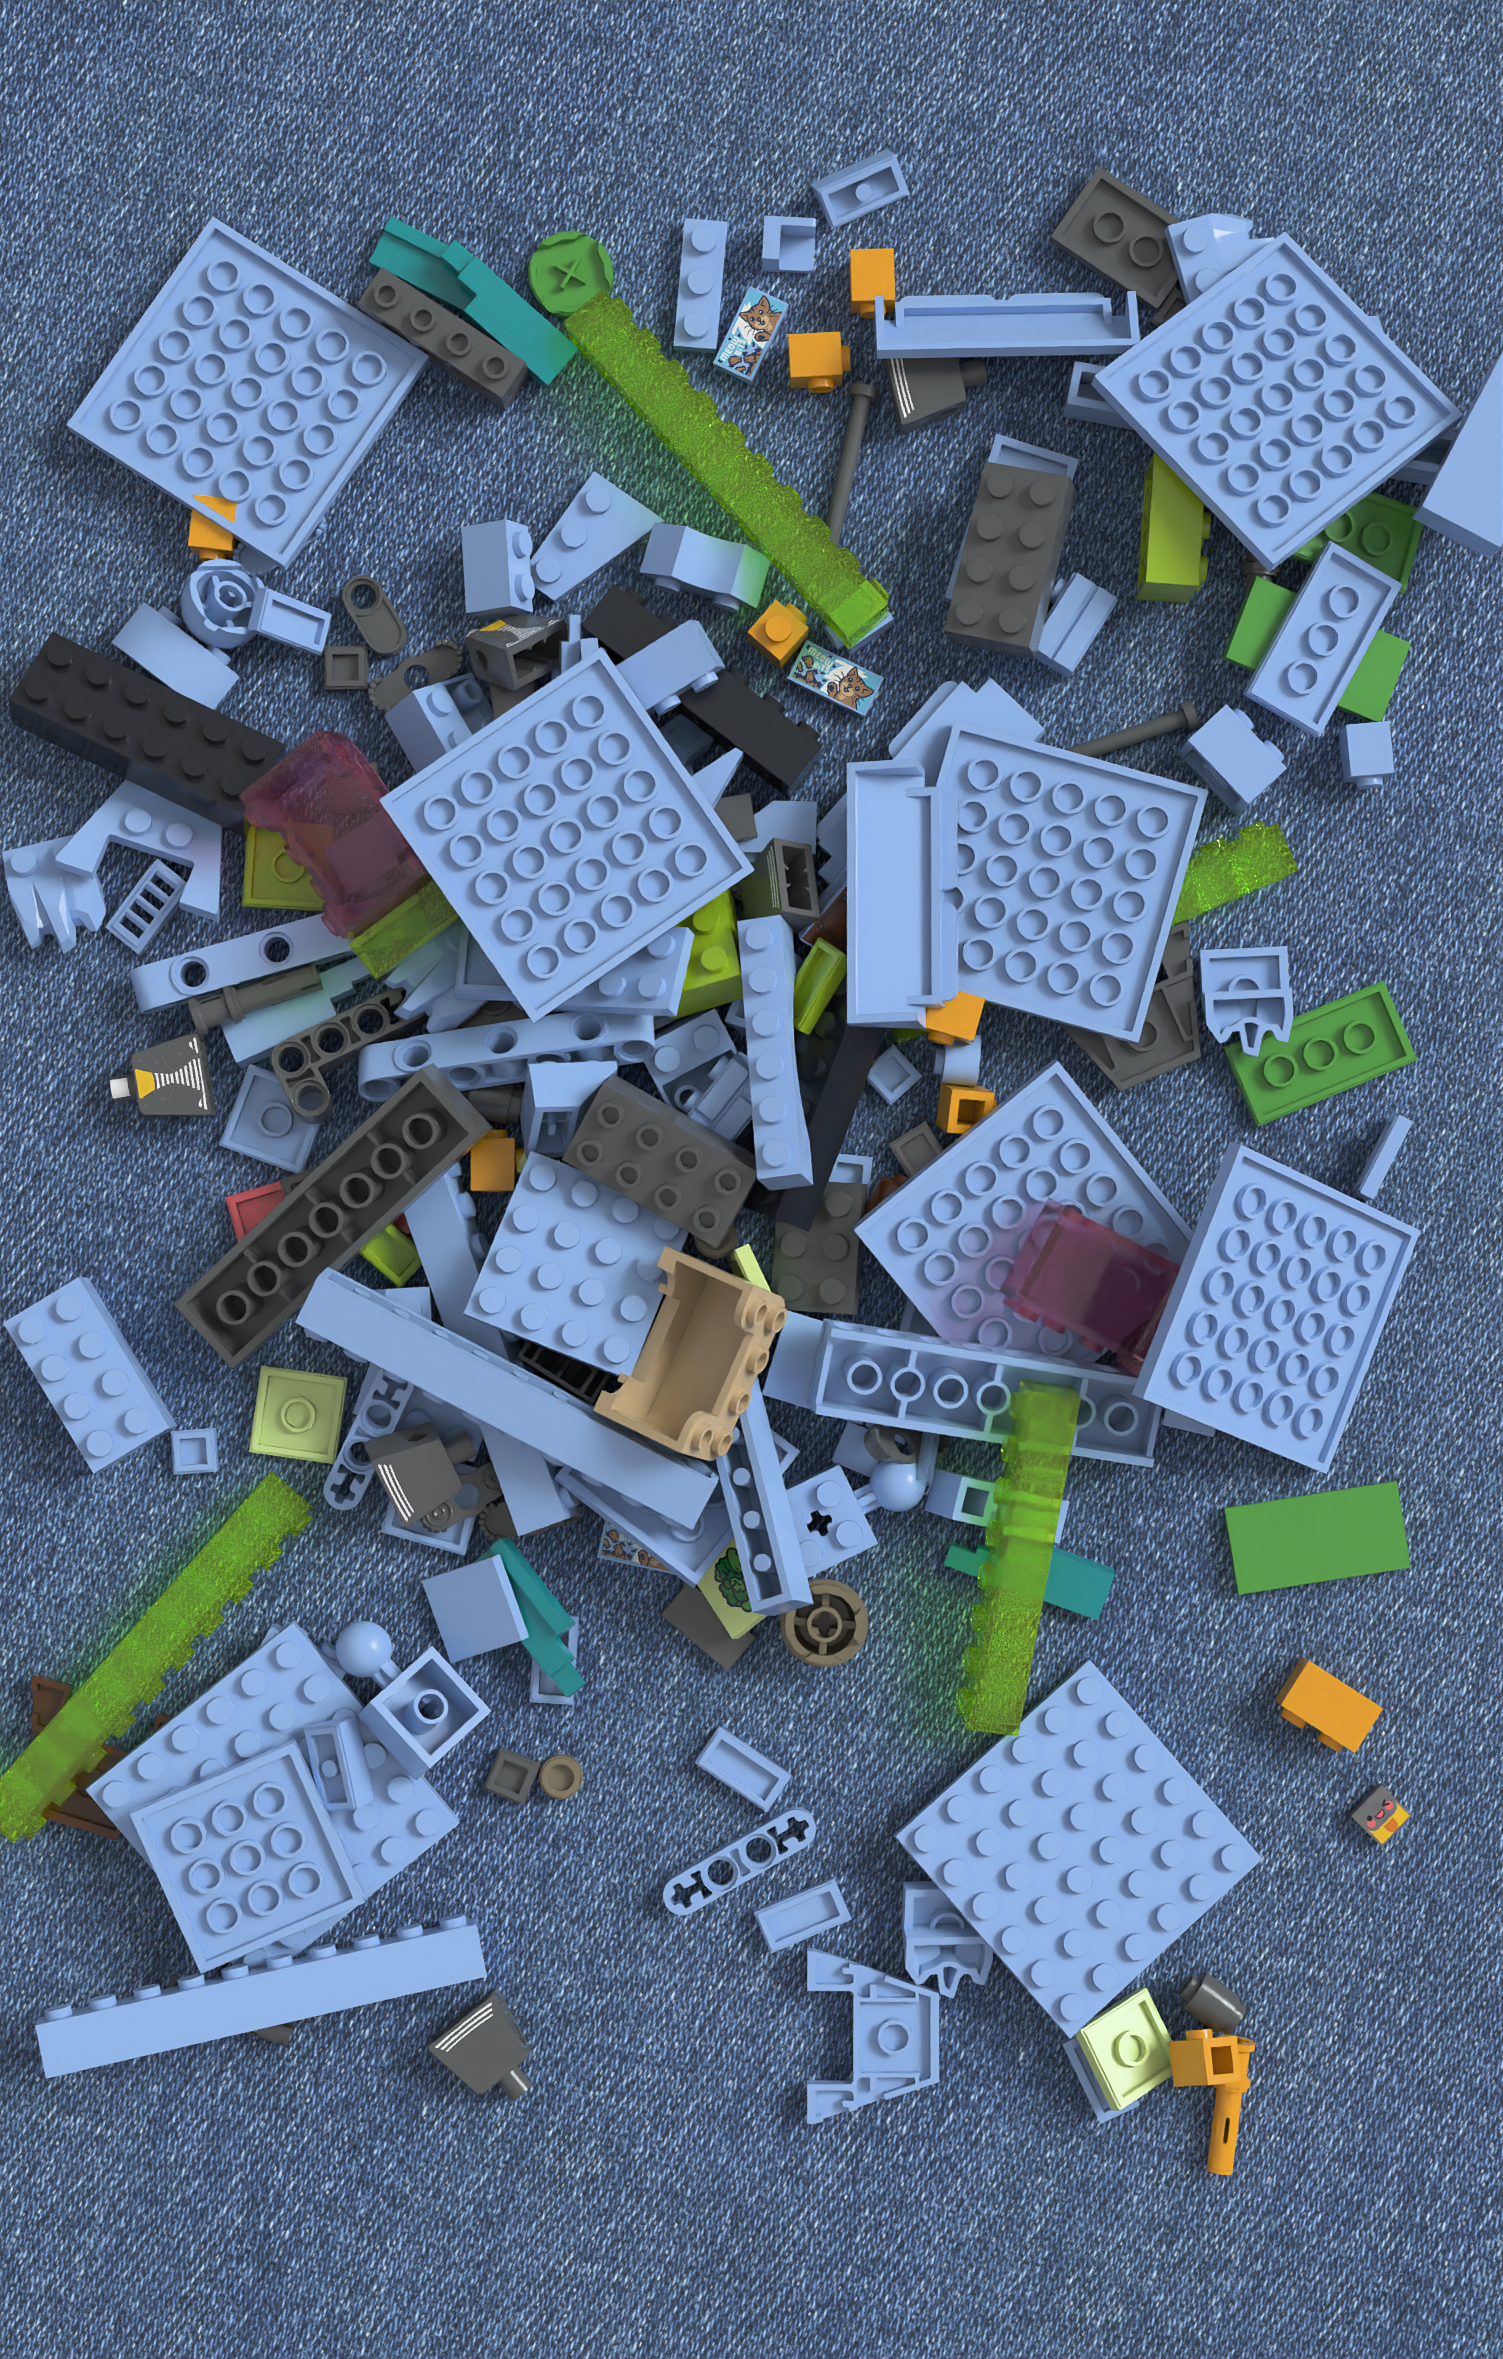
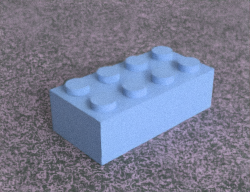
(90, 1374)

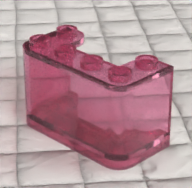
(335, 826)
(1090, 1283)

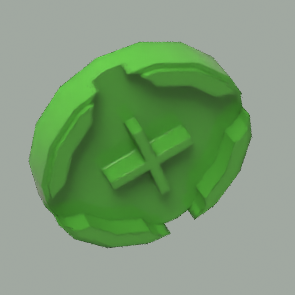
(569, 272)

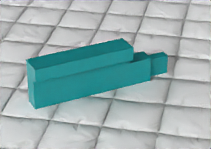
(417, 261)
(509, 318)
(1071, 1581)
(542, 1617)

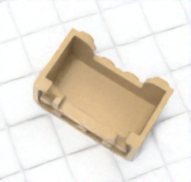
(697, 1358)

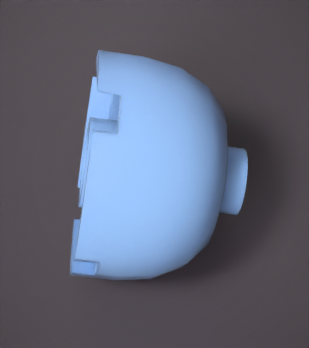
(219, 603)

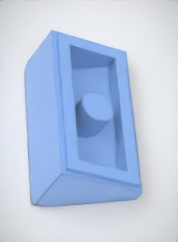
(860, 188)
(339, 1764)

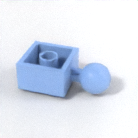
(848, 1532)
(395, 1712)

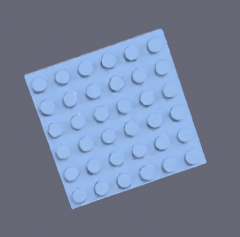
(249, 392)
(1276, 400)
(567, 834)
(1064, 878)
(970, 1209)
(1276, 1309)
(260, 1708)
(1078, 1848)

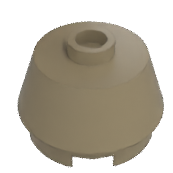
(829, 1628)

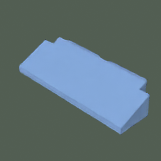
(1013, 327)
(927, 740)
(897, 873)

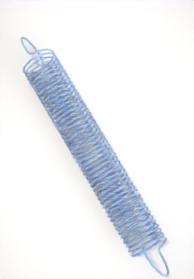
(926, 1464)

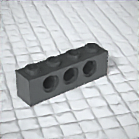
(445, 339)

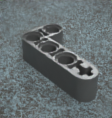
(318, 1062)

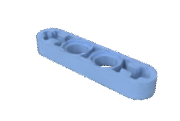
(363, 1431)
(742, 1865)

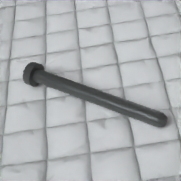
(862, 395)
(1184, 717)

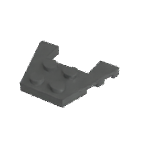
(1169, 1028)

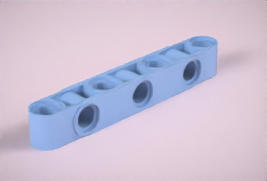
(236, 963)
(504, 1050)

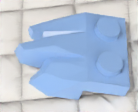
(1210, 249)
(50, 897)
(430, 984)
(1246, 994)
(940, 1939)

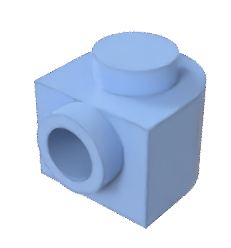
(958, 1063)

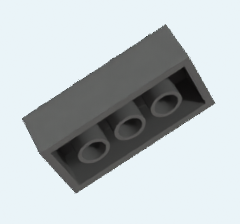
(1010, 560)

